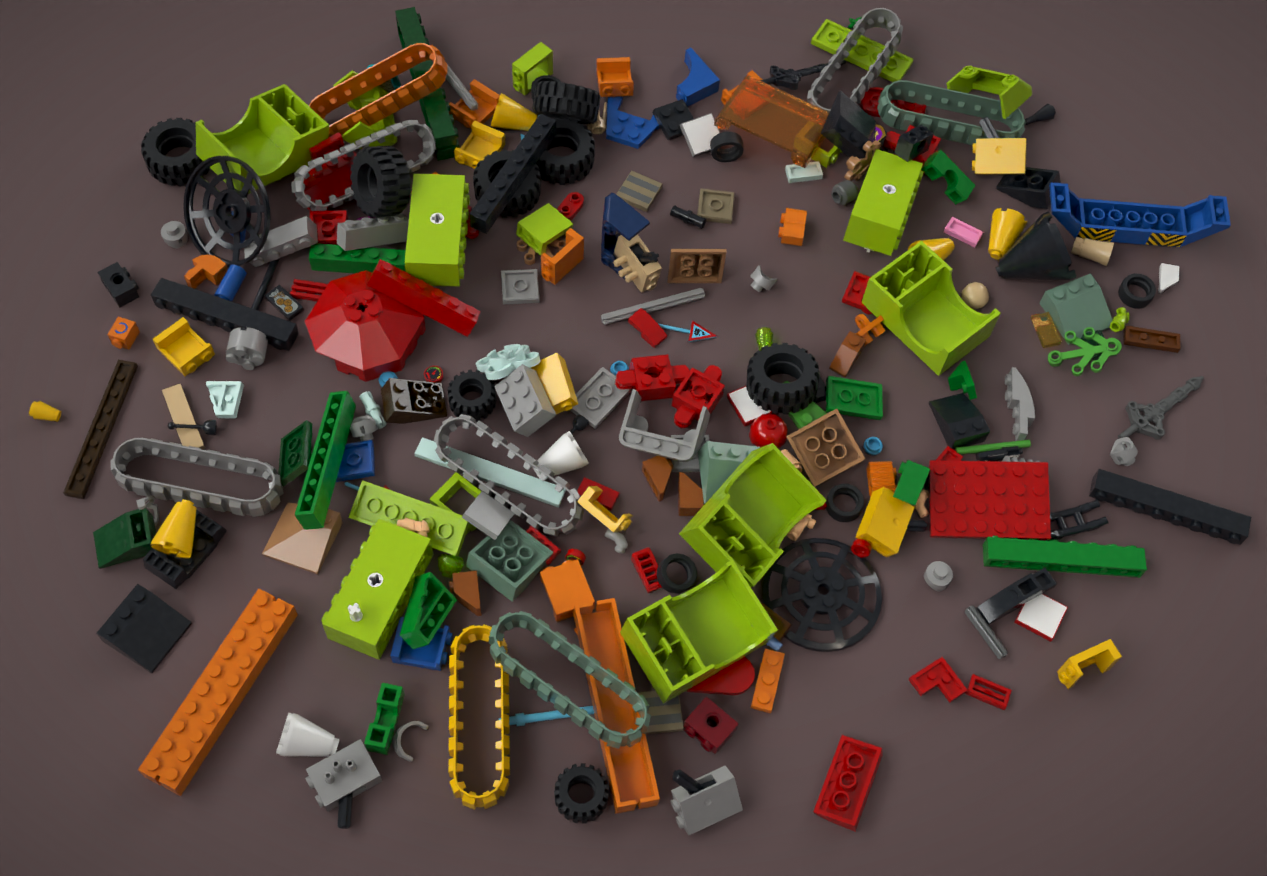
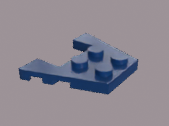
(626, 127)

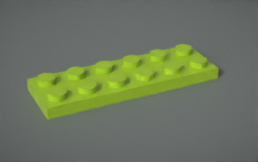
(863, 53)
(376, 502)

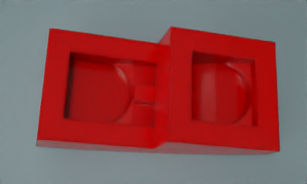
(648, 327)

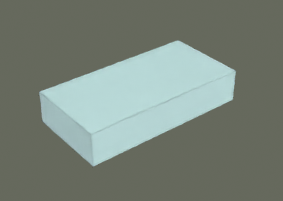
(799, 174)

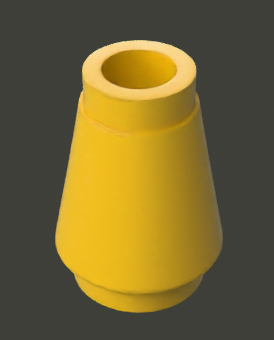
(43, 411)

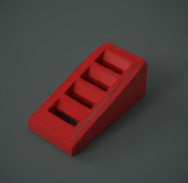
(642, 554)

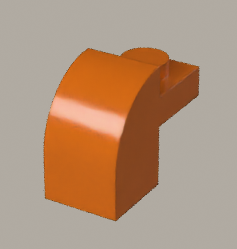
(206, 267)

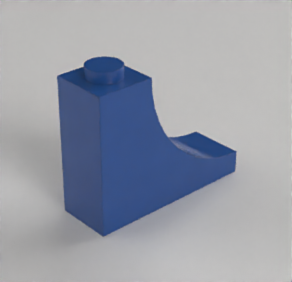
(699, 83)

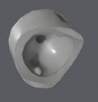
(173, 232)
(761, 281)
(366, 432)
(1123, 455)
(938, 575)

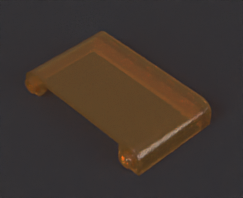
(775, 118)

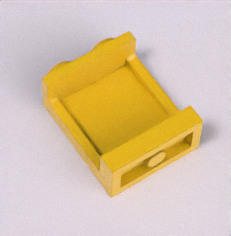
(479, 143)
(183, 347)
(589, 502)
(1103, 654)

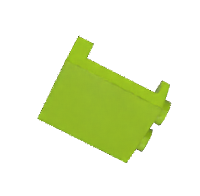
(543, 228)

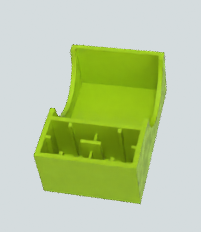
(269, 137)
(925, 310)
(752, 514)
(698, 632)

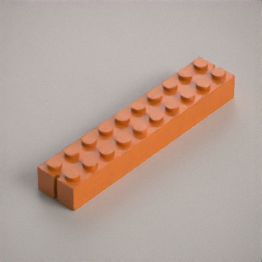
(218, 692)
(628, 769)

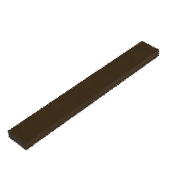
(100, 429)

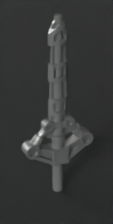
(1155, 413)

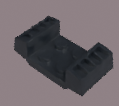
(175, 569)

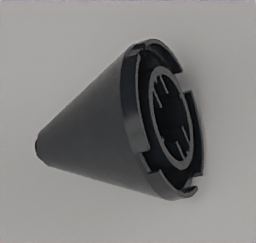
(1037, 254)

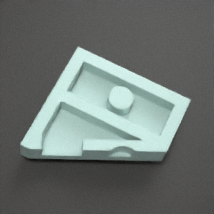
(225, 397)

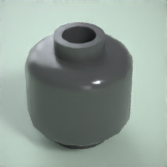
(844, 192)

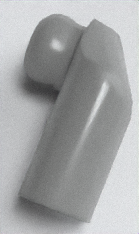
(619, 539)

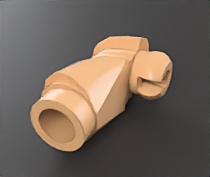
(415, 526)
(796, 531)

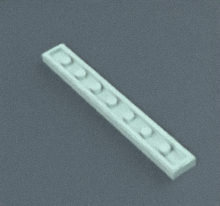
(500, 475)

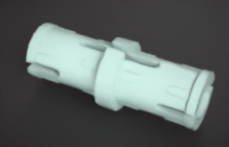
(372, 409)

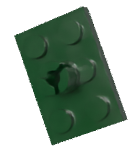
(295, 452)

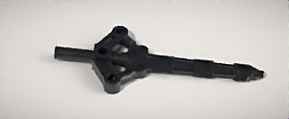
(791, 78)

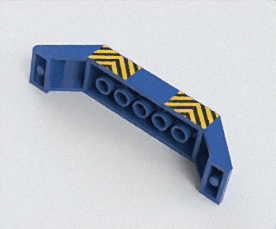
(1138, 221)

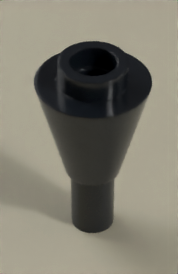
(1045, 113)

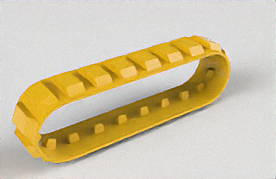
(488, 798)

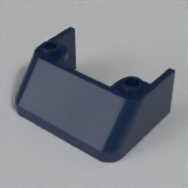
(618, 220)

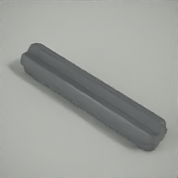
(986, 632)

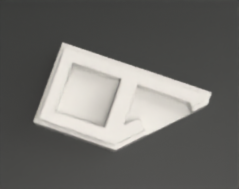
(1167, 276)

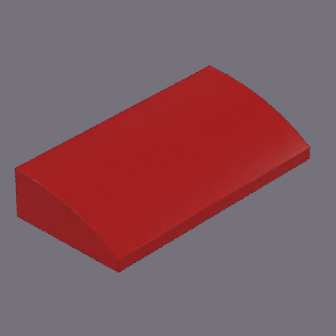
(848, 782)

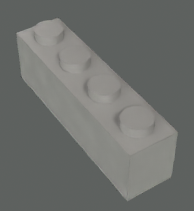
(372, 232)
(284, 241)

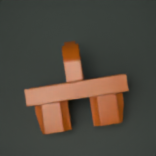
(865, 325)

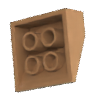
(825, 447)

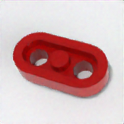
(571, 205)

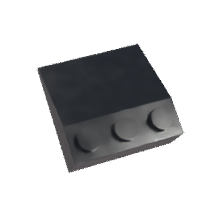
(849, 127)
(144, 628)

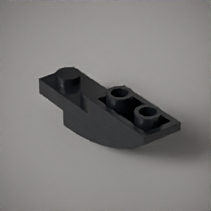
(1016, 595)

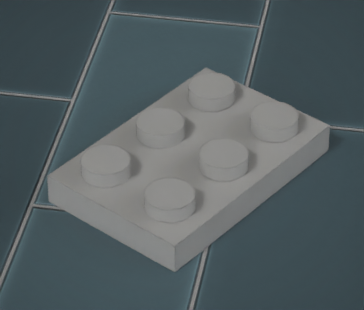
(599, 397)

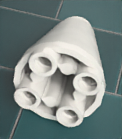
(563, 456)
(305, 739)

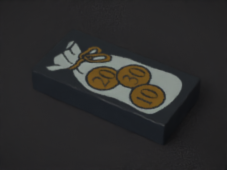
(284, 302)

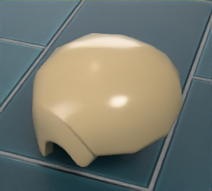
(975, 295)

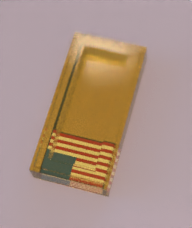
(1046, 329)

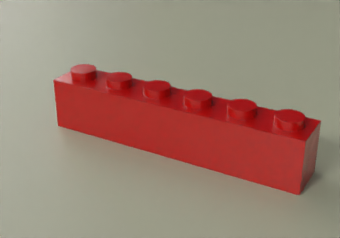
(423, 298)

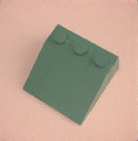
(1077, 306)
(718, 462)
(509, 560)

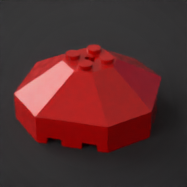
(366, 340)

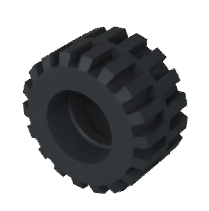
(468, 383)
(578, 775)

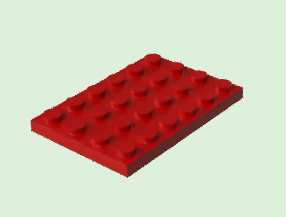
(989, 499)

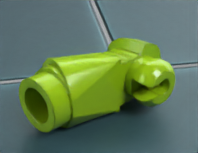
(1119, 321)

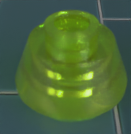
(450, 564)

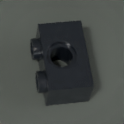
(913, 143)
(118, 284)

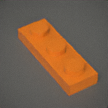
(767, 681)

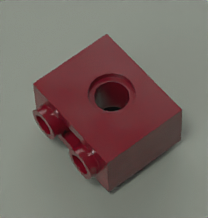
(710, 737)

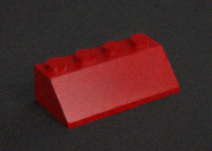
(330, 180)

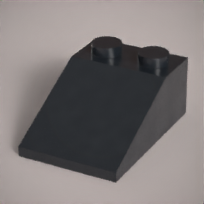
(1030, 188)
(959, 421)

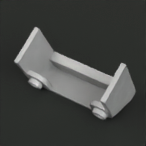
(635, 435)

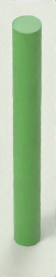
(987, 447)

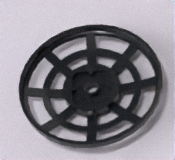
(222, 209)
(820, 603)

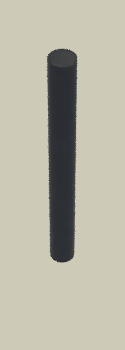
(264, 285)

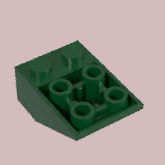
(125, 538)

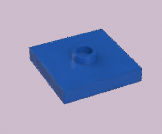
(357, 461)

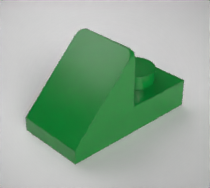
(962, 380)

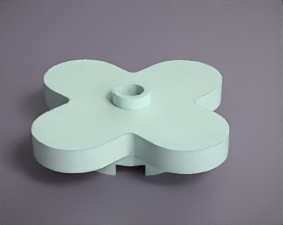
(502, 363)

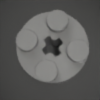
(246, 347)

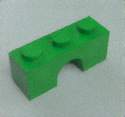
(958, 184)
(388, 709)

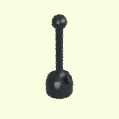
(579, 423)
(208, 426)

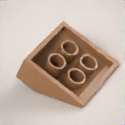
(696, 265)
(302, 547)

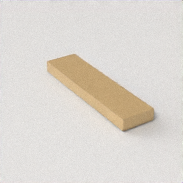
(182, 414)

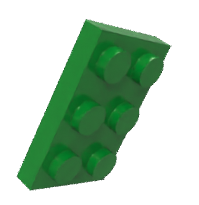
(854, 397)

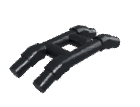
(1081, 525)

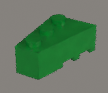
(910, 481)
(425, 610)

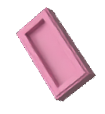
(963, 232)

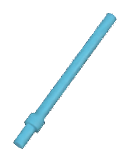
(520, 719)

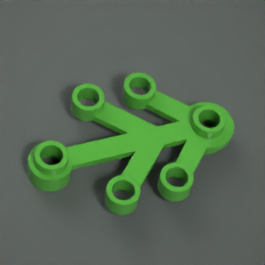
(1087, 351)

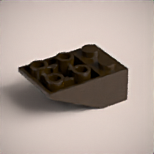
(412, 401)

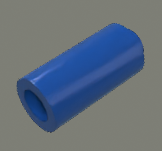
(231, 282)

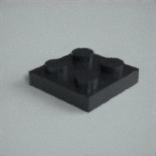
(671, 117)

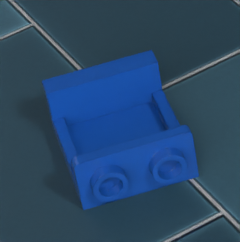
(428, 656)

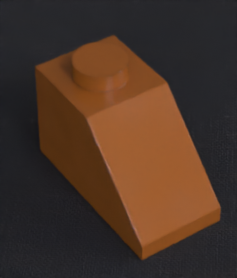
(847, 354)
(658, 474)
(689, 496)
(466, 590)

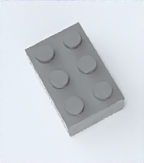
(525, 400)

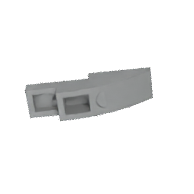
(1020, 400)

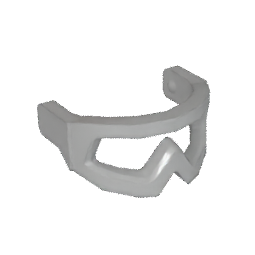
(150, 504)
(396, 740)

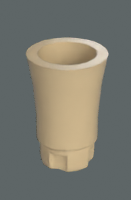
(1093, 250)

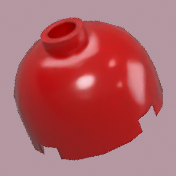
(767, 430)

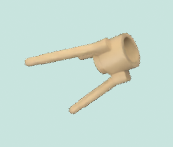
(600, 125)

